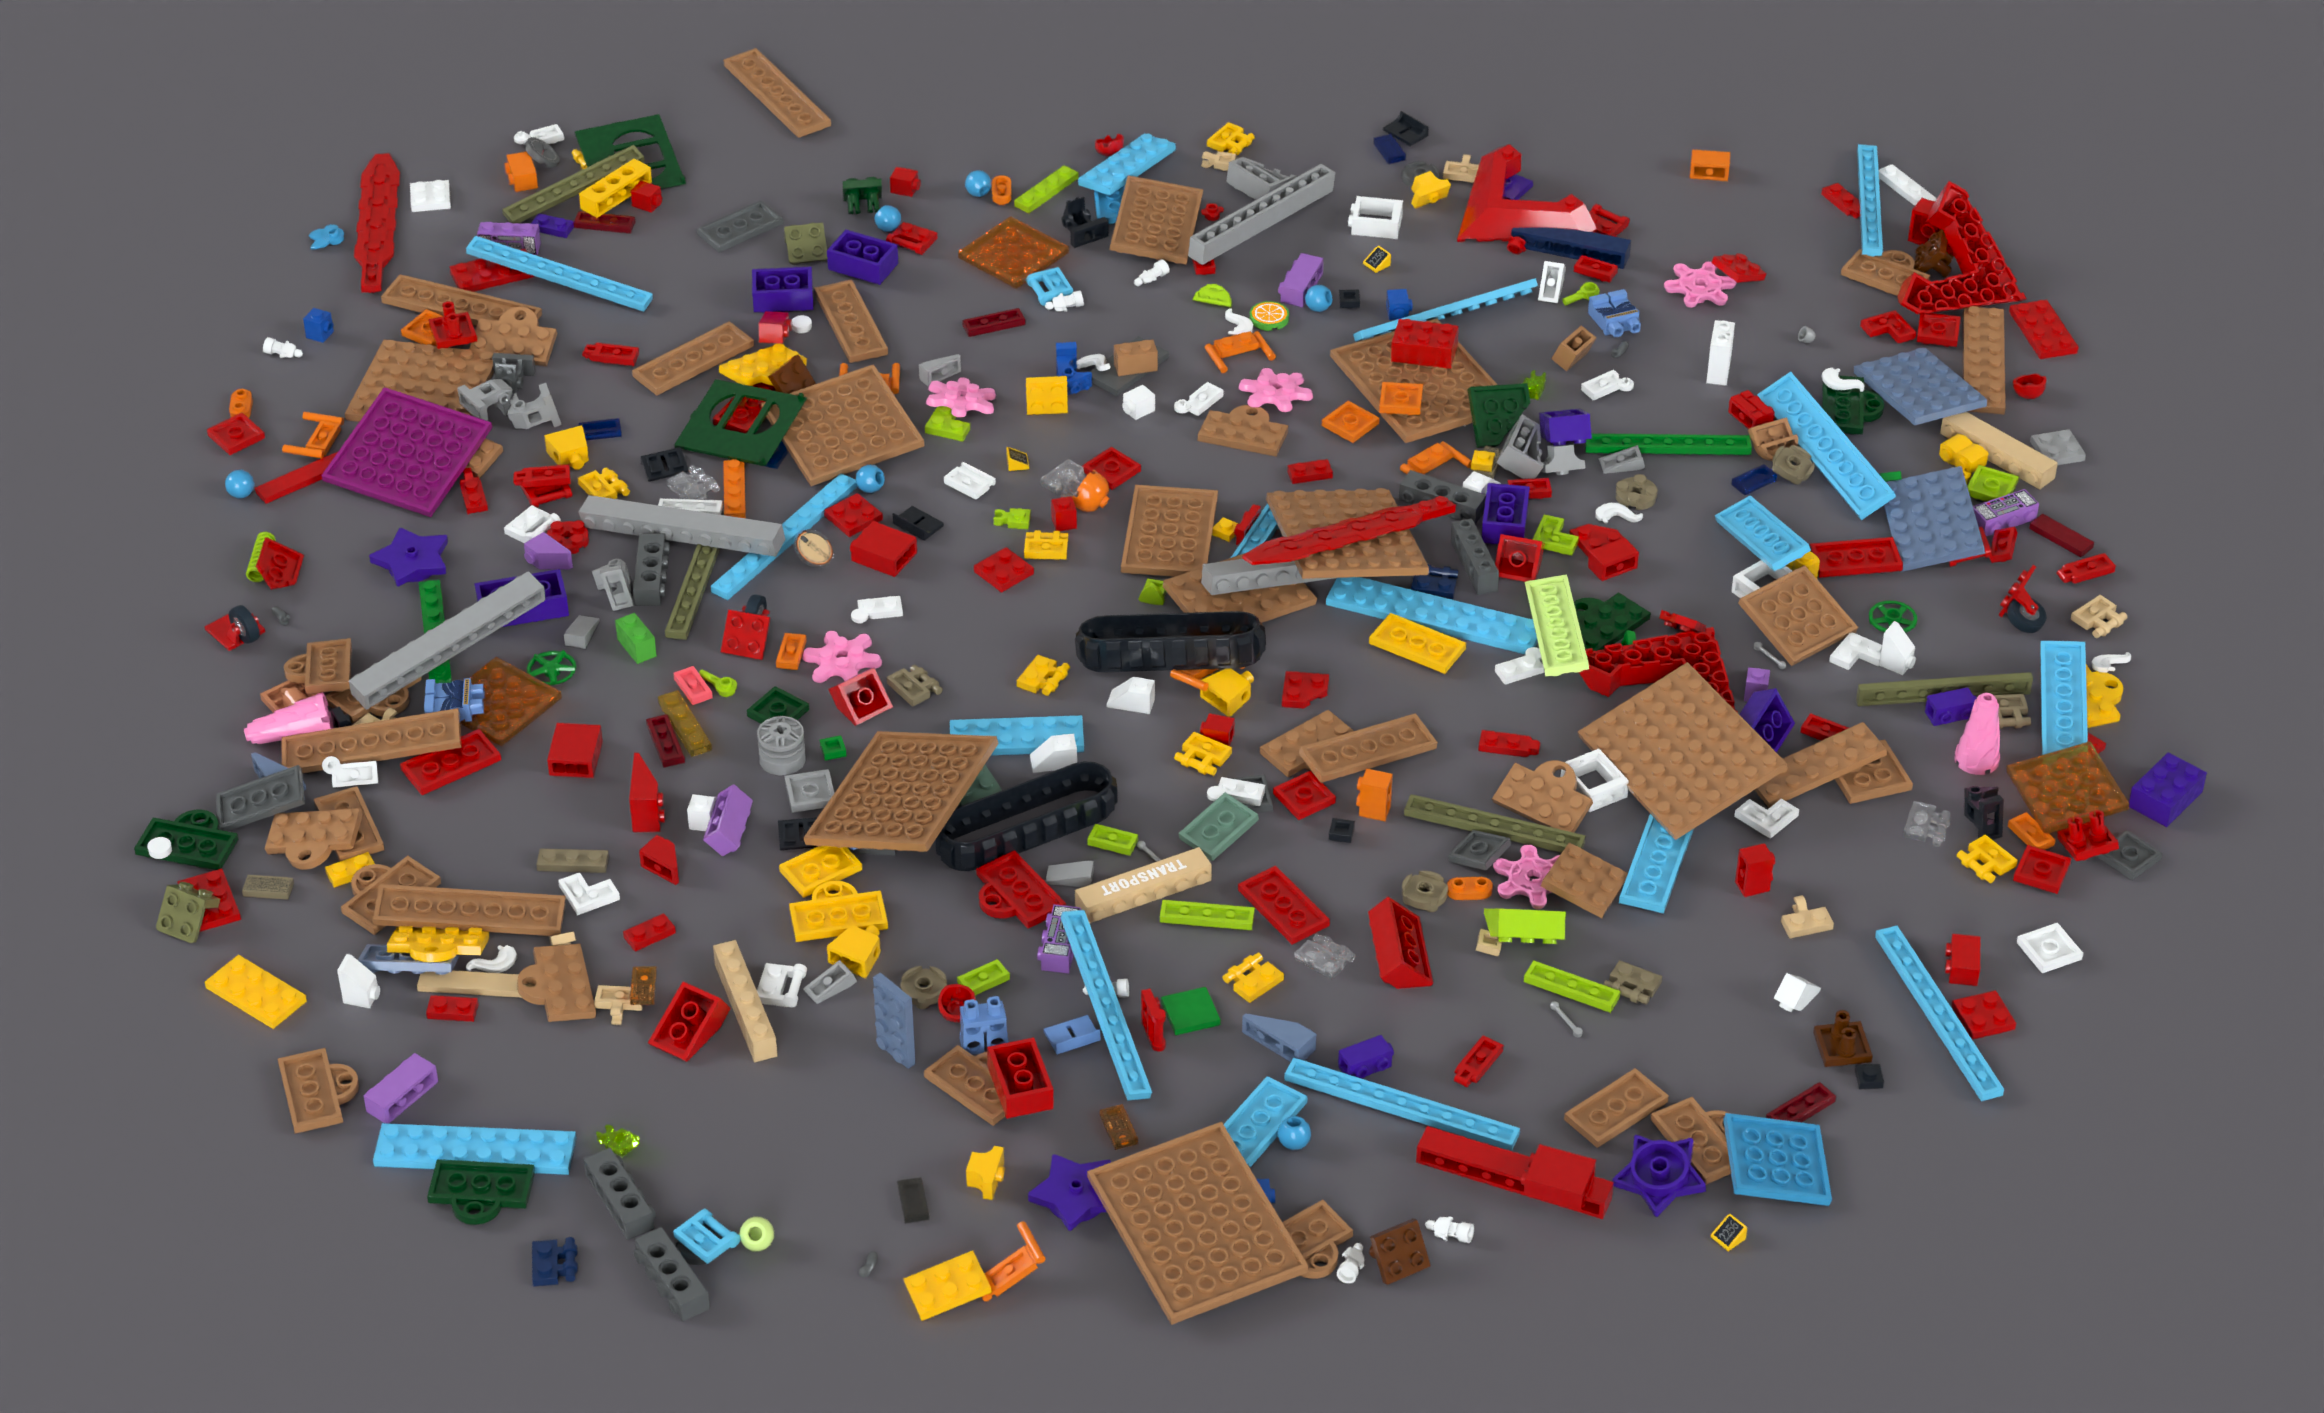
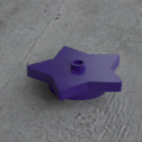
(412, 557)
(1660, 1172)
(1069, 1192)

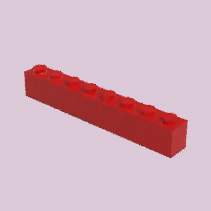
(1495, 1166)

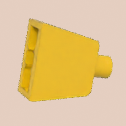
(568, 447)
(1228, 690)
(856, 949)

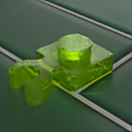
(1535, 384)
(620, 1141)

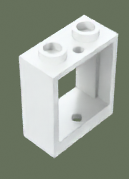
(1374, 226)
(1720, 352)
(1743, 581)
(1604, 794)

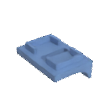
(1082, 1028)

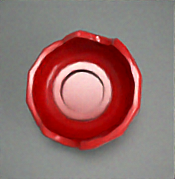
(1108, 145)

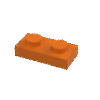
(791, 651)
(2030, 832)

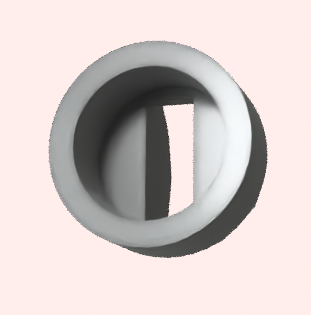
(1806, 335)

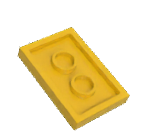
(819, 866)
(947, 1285)

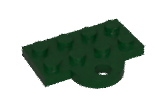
(1851, 407)
(1609, 620)
(191, 841)
(480, 1187)

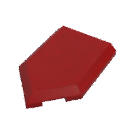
(278, 564)

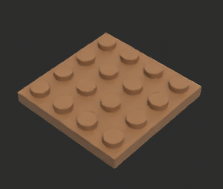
(1798, 615)

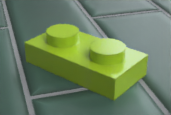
(1112, 839)
(985, 977)

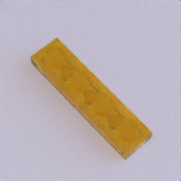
(684, 723)

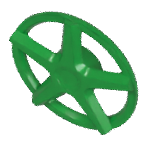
(1892, 615)
(552, 668)

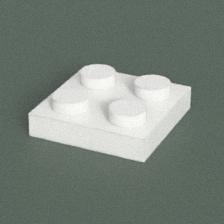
(430, 195)
(2049, 947)

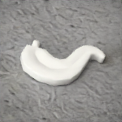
(1244, 323)
(1095, 359)
(1832, 380)
(1609, 510)
(2103, 662)
(504, 960)

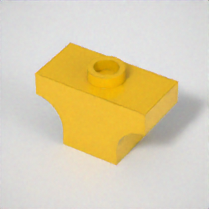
(1428, 189)
(986, 1171)

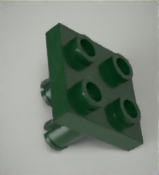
(860, 190)

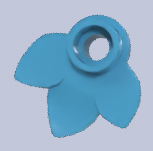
(329, 235)

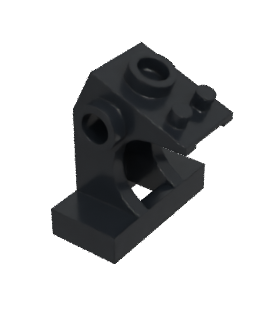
(1078, 222)
(1979, 803)

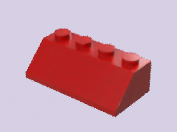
(1399, 945)

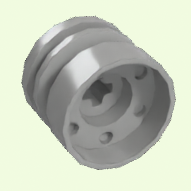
(781, 745)

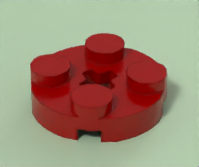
(576, 532)

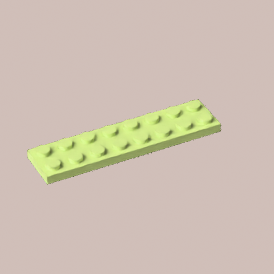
(1556, 625)

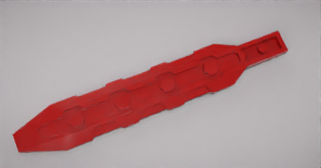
(376, 220)
(1348, 531)

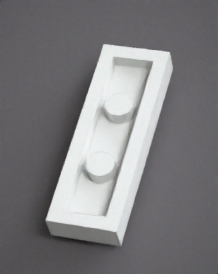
(706, 506)

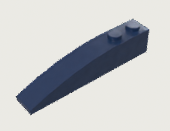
(1575, 243)

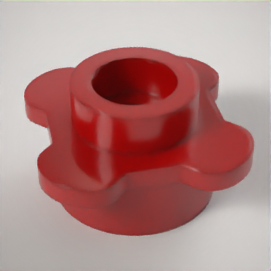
(1212, 212)
(1516, 245)

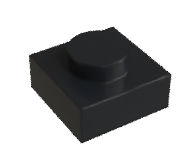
(1349, 298)
(340, 719)
(1341, 830)
(1869, 1076)

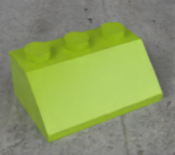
(1526, 925)

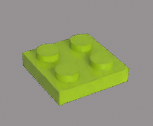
(1991, 484)

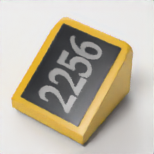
(1378, 259)
(1016, 459)
(1729, 1232)

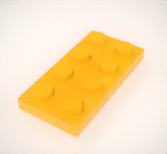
(1417, 643)
(255, 991)

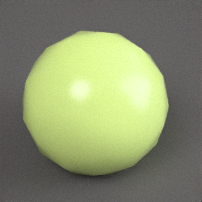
(756, 1233)

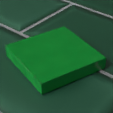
(1190, 1011)

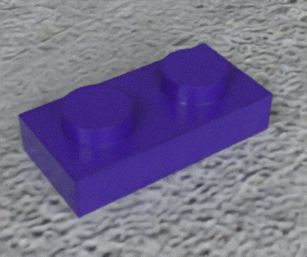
(553, 225)

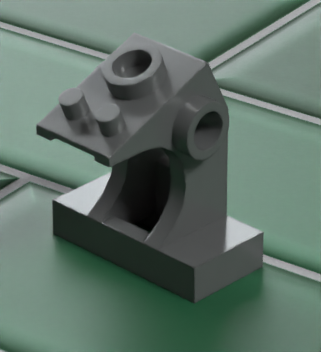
(509, 372)

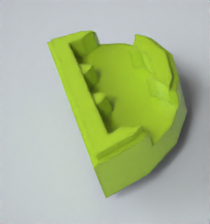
(1213, 295)

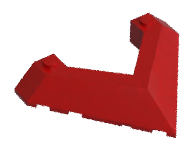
(1493, 217)
(1984, 271)
(1655, 658)

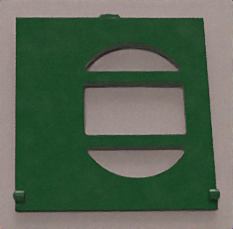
(598, 145)
(745, 447)

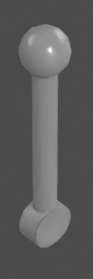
(1758, 646)
(1141, 845)
(1577, 1031)

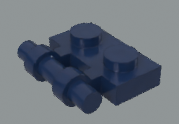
(1437, 586)
(545, 1261)

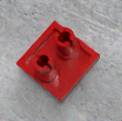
(452, 328)
(2087, 838)

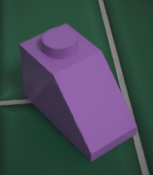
(547, 553)
(1756, 680)

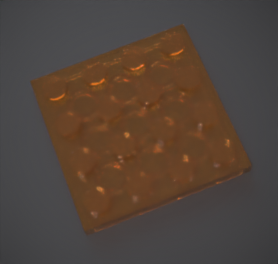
(1013, 252)
(510, 700)
(2067, 786)

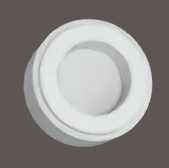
(801, 324)
(159, 847)

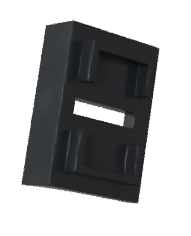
(1404, 122)
(654, 467)
(911, 517)
(789, 833)

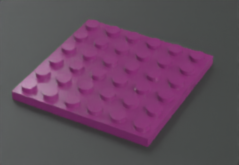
(407, 452)

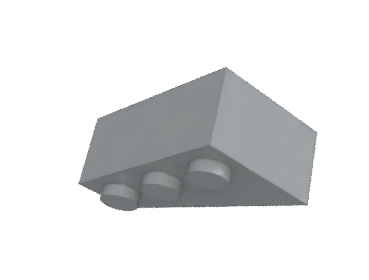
(1253, 178)
(1522, 450)

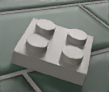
(2059, 446)
(809, 790)

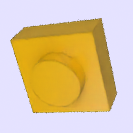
(1482, 461)
(1224, 529)

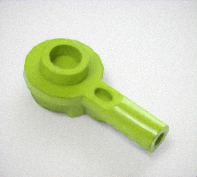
(1586, 290)
(724, 686)

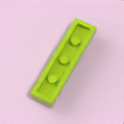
(1046, 189)
(1207, 915)
(1572, 986)

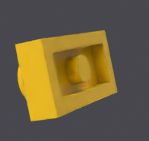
(343, 871)

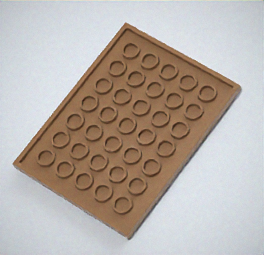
(1444, 390)
(1383, 556)
(1683, 750)
(901, 791)
(1197, 1222)

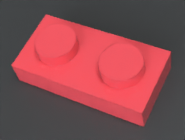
(693, 685)

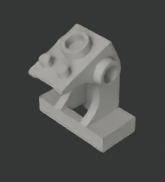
(482, 396)
(544, 404)
(615, 575)

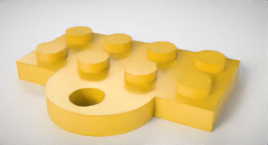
(757, 366)
(2101, 698)
(832, 914)
(437, 945)

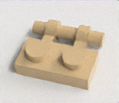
(2095, 612)

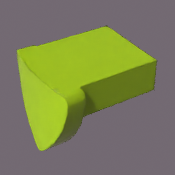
(1153, 592)

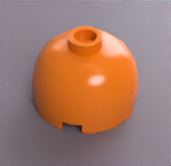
(1092, 493)

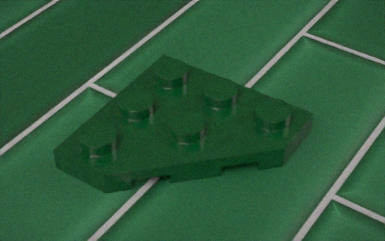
(1496, 411)

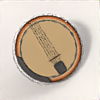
(813, 548)

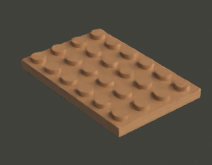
(1156, 220)
(1169, 530)
(1263, 602)

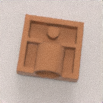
(284, 695)

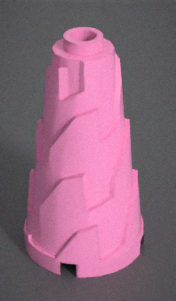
(302, 717)
(1981, 738)

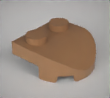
(1771, 436)

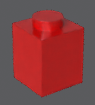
(904, 182)
(646, 196)
(1063, 513)
(1219, 728)

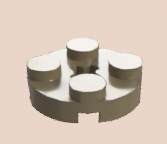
(1795, 473)
(1628, 490)
(1413, 891)
(923, 996)

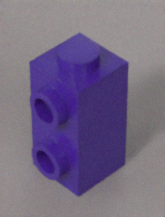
(1949, 706)
(1366, 1057)

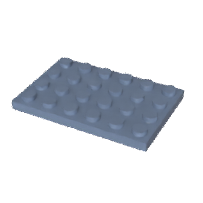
(1920, 386)
(1933, 519)

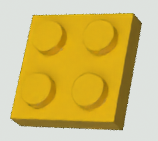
(1046, 395)

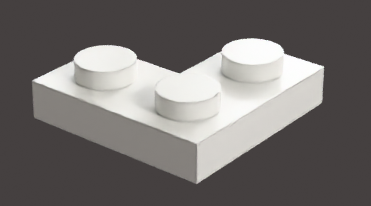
(1856, 647)
(1767, 821)
(585, 897)

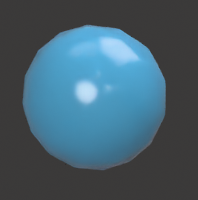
(978, 183)
(888, 218)
(1318, 298)
(870, 478)
(239, 483)
(1294, 1133)

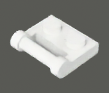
(530, 524)
(774, 981)

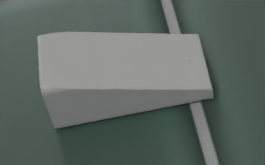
(939, 369)
(1622, 461)
(580, 631)
(1071, 874)
(830, 983)

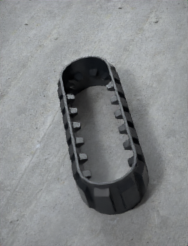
(1170, 641)
(1033, 832)

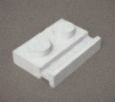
(969, 480)

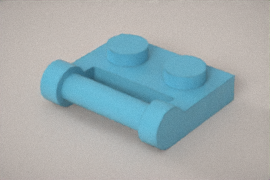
(1053, 280)
(701, 1240)

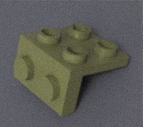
(805, 243)
(184, 911)

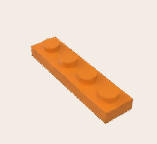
(734, 488)

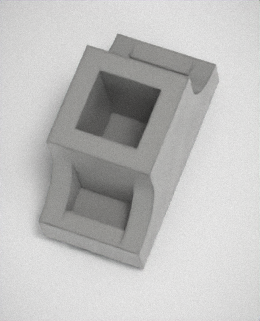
(1561, 460)

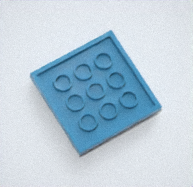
(1777, 1159)

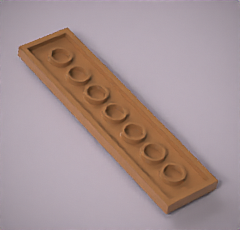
(777, 93)
(422, 295)
(1985, 355)
(374, 740)
(469, 909)

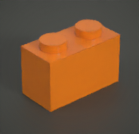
(1710, 165)
(521, 171)
(1374, 794)

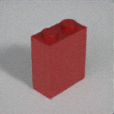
(883, 548)
(575, 750)
(1558, 1177)

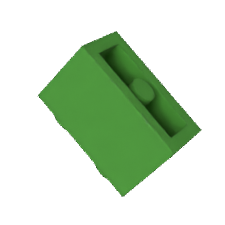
(635, 638)

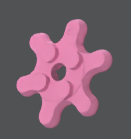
(1699, 284)
(1275, 389)
(950, 396)
(843, 666)
(1520, 873)

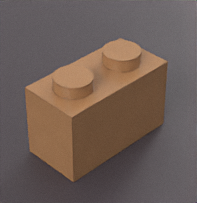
(1573, 348)
(1135, 357)

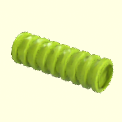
(252, 572)

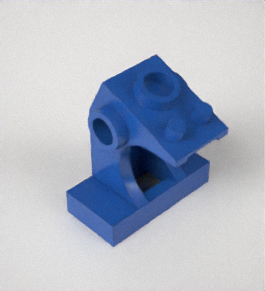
(1076, 380)

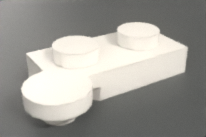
(549, 134)
(1606, 384)
(1200, 400)
(877, 608)
(1520, 667)
(351, 773)
(1243, 791)

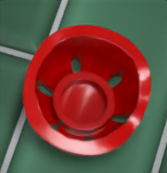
(2030, 385)
(951, 1009)

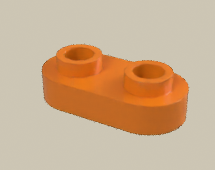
(1001, 190)
(241, 402)
(1469, 888)

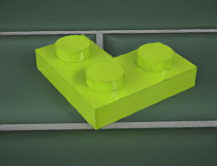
(943, 424)
(1550, 533)

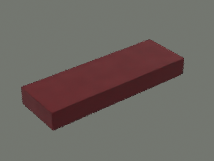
(605, 222)
(993, 322)
(2061, 535)
(665, 740)
(1804, 1104)

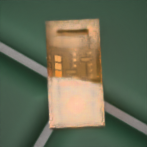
(643, 985)
(1118, 1126)

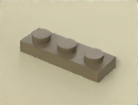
(572, 860)

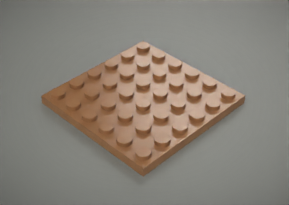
(421, 373)
(847, 426)

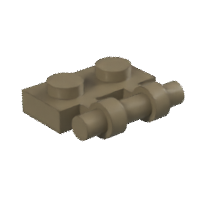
(909, 684)
(2014, 706)
(1634, 982)

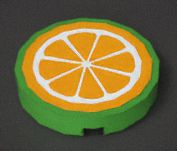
(1269, 315)

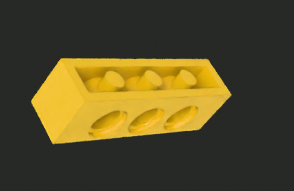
(614, 188)

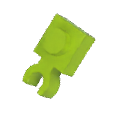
(1015, 518)

